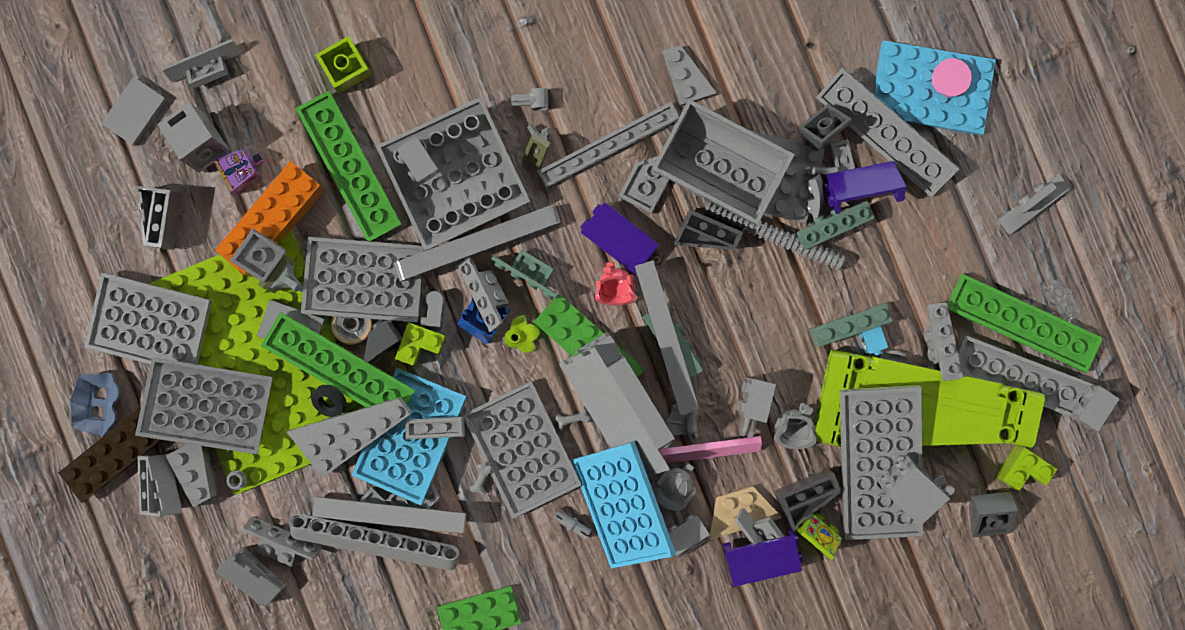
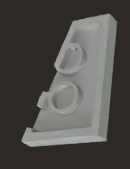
(686, 77)

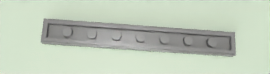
(608, 145)
(666, 337)
(389, 514)

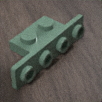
(834, 224)
(531, 270)

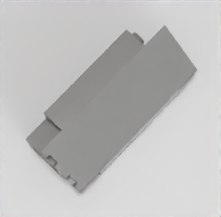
(618, 401)

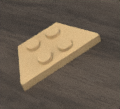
(728, 506)

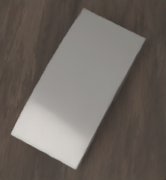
(816, 203)

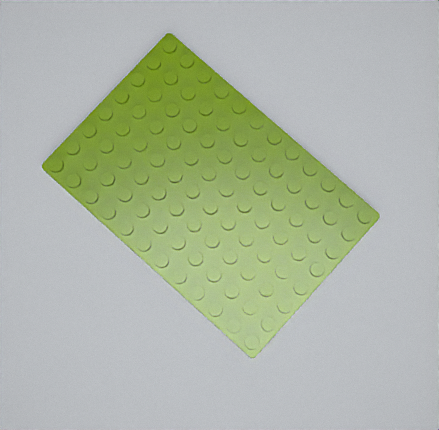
(234, 345)

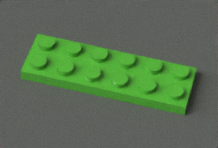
(573, 329)

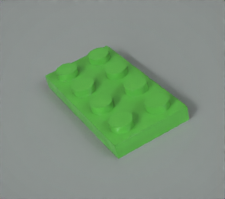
(482, 611)

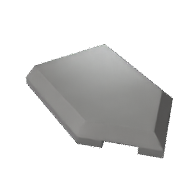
(644, 186)

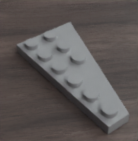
(342, 436)

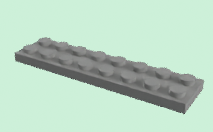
(888, 132)
(1000, 366)

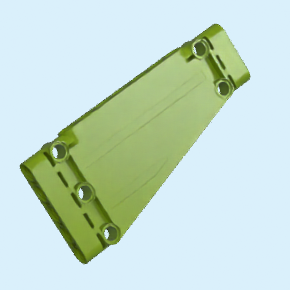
(952, 410)

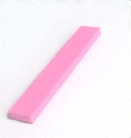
(711, 449)

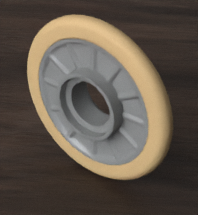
(350, 336)

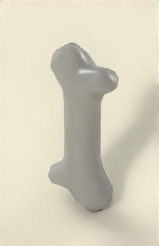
(820, 170)
(582, 416)
(484, 471)

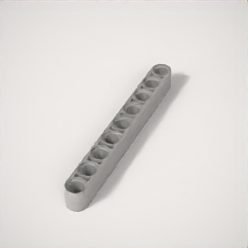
(477, 243)
(366, 536)

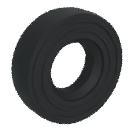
(334, 395)

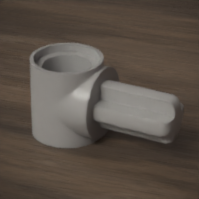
(536, 99)

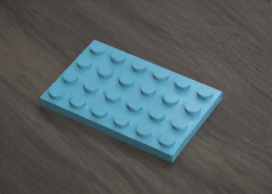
(907, 88)
(405, 464)
(623, 506)

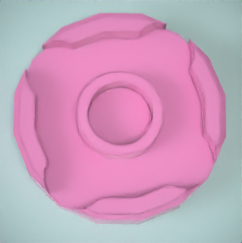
(951, 77)

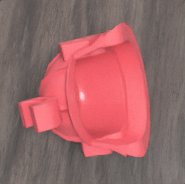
(615, 286)

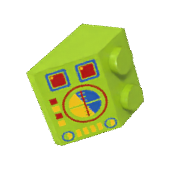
(820, 535)

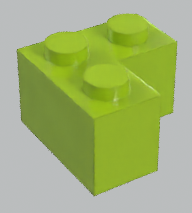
(416, 339)
(1024, 464)

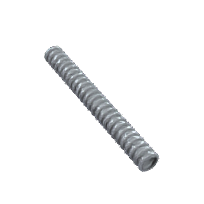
(777, 236)

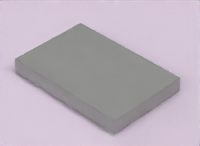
(134, 111)
(274, 308)

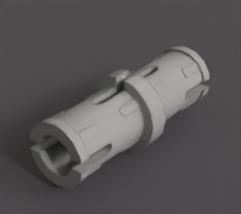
(572, 524)

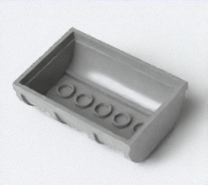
(723, 162)

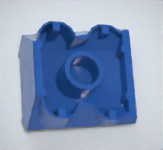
(473, 323)

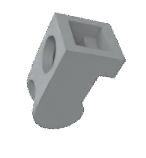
(435, 310)

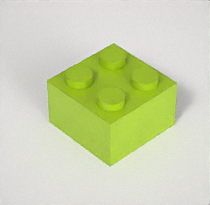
(343, 64)

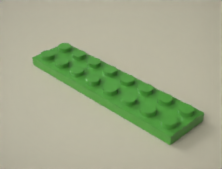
(349, 166)
(1024, 323)
(333, 363)

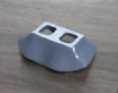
(84, 400)

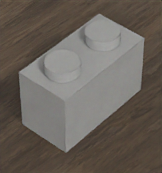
(418, 161)
(1094, 407)
(688, 535)

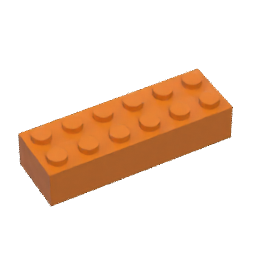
(275, 210)

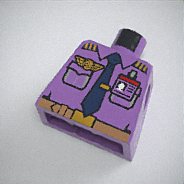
(239, 169)

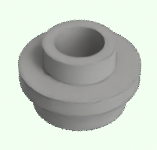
(231, 480)

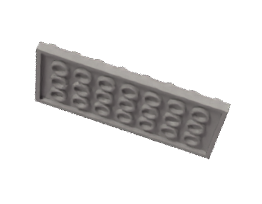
(876, 431)

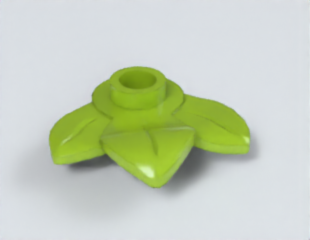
(525, 334)

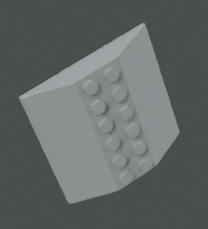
(473, 180)

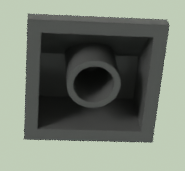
(823, 126)
(381, 340)
(992, 514)

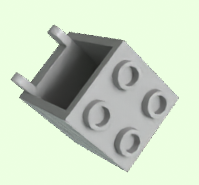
(193, 137)
(914, 489)

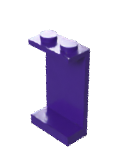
(863, 183)
(618, 237)
(764, 559)

